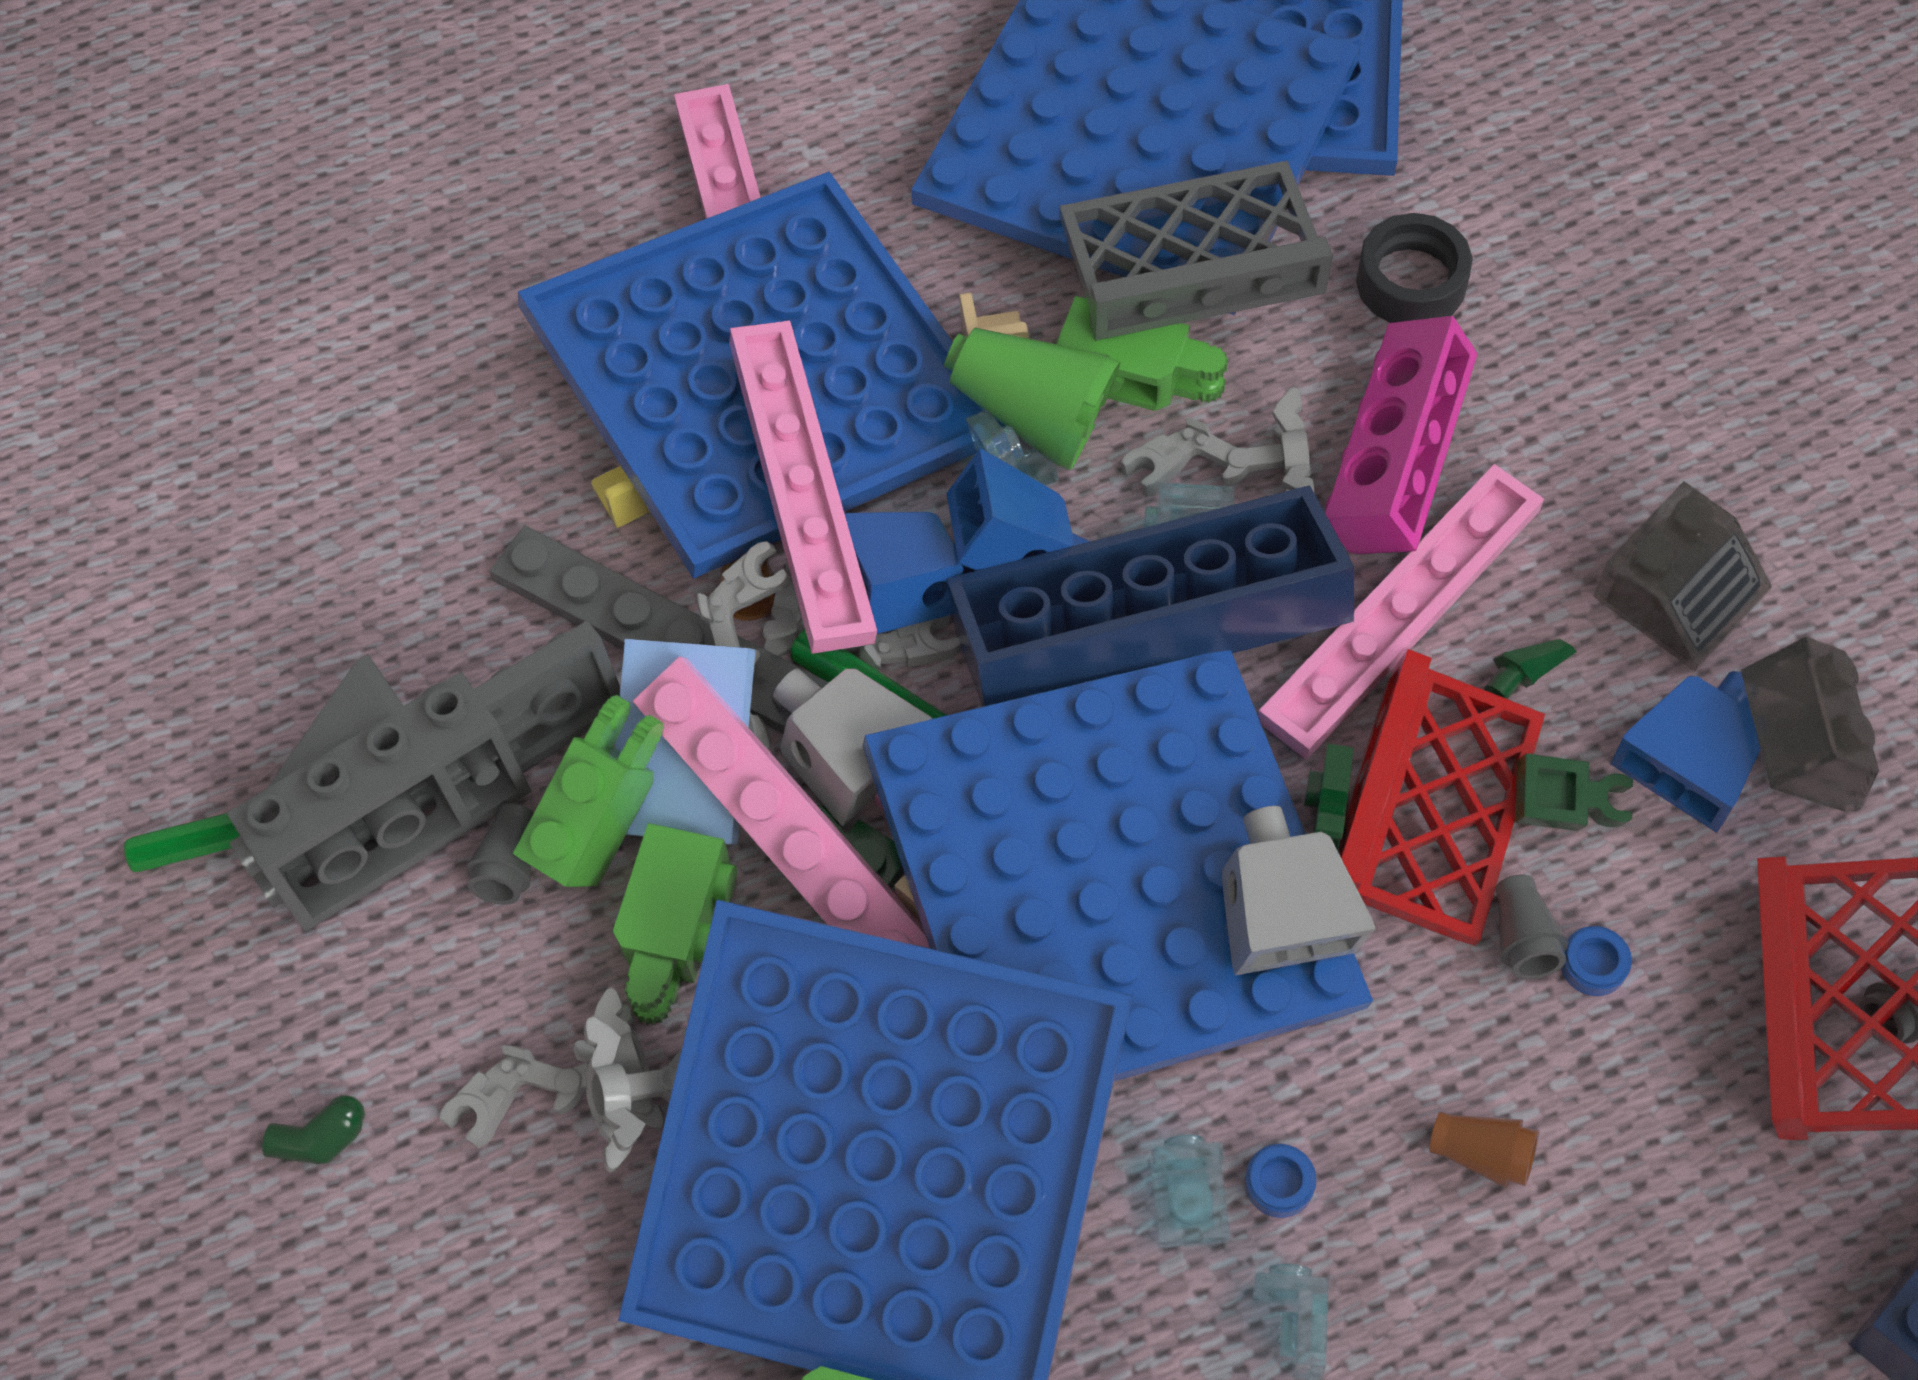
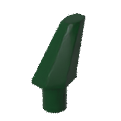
(1526, 666)

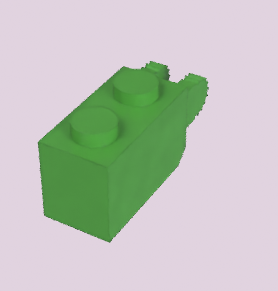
(1152, 361)
(591, 799)
(670, 914)

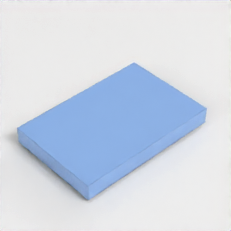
(677, 794)

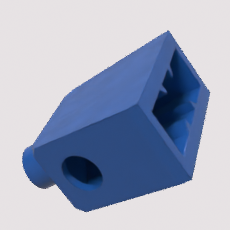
(1005, 515)
(904, 566)
(1694, 748)

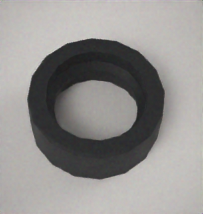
(1422, 234)

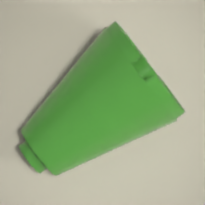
(1034, 386)

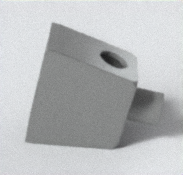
(828, 734)
(1289, 898)

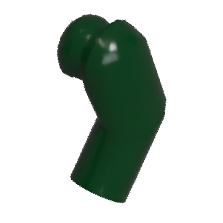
(321, 1137)

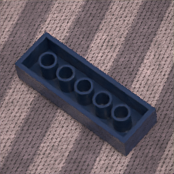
(1153, 596)

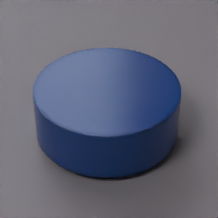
(1596, 961)
(1280, 1180)

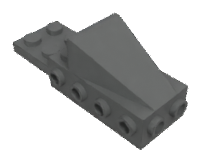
(378, 762)

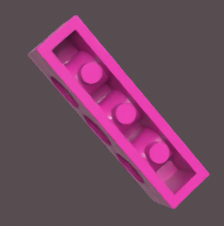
(1401, 436)

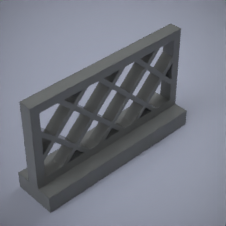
(1206, 283)

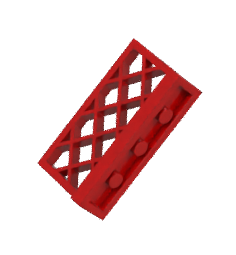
(1388, 765)
(1789, 994)

